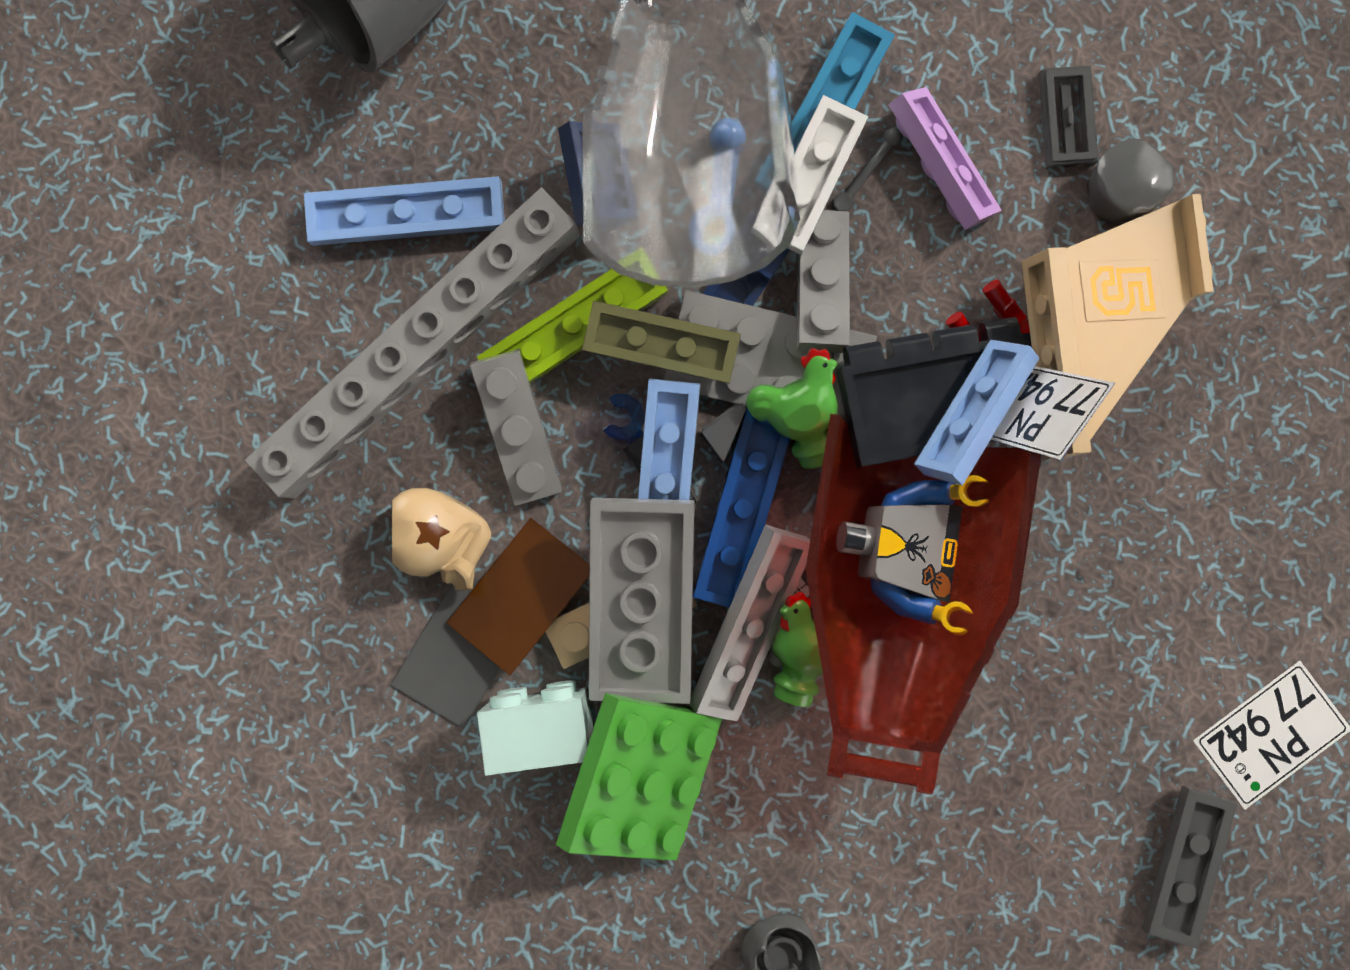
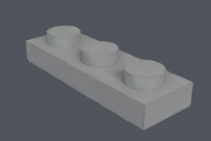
(824, 286)
(516, 427)

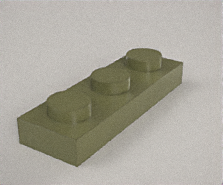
(661, 342)

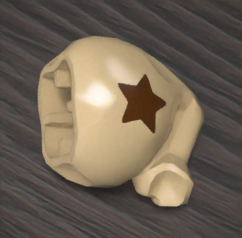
(437, 535)

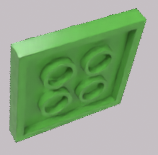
(638, 780)

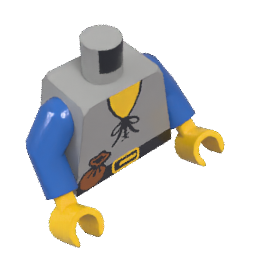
(912, 548)

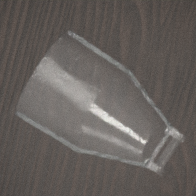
(655, 182)

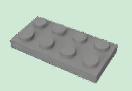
(765, 349)
(641, 599)

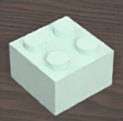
(535, 729)

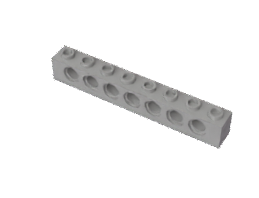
(414, 346)

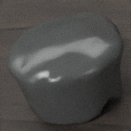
(1129, 182)
(780, 944)

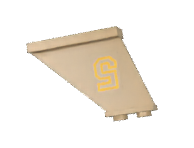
(1115, 298)

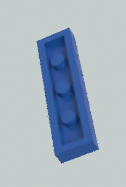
(741, 509)

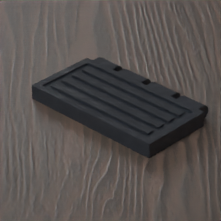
(901, 399)

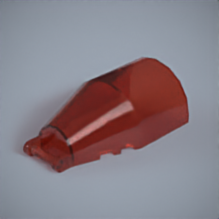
(891, 674)

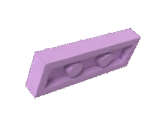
(944, 158)

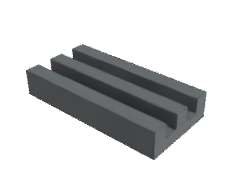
(1070, 157)

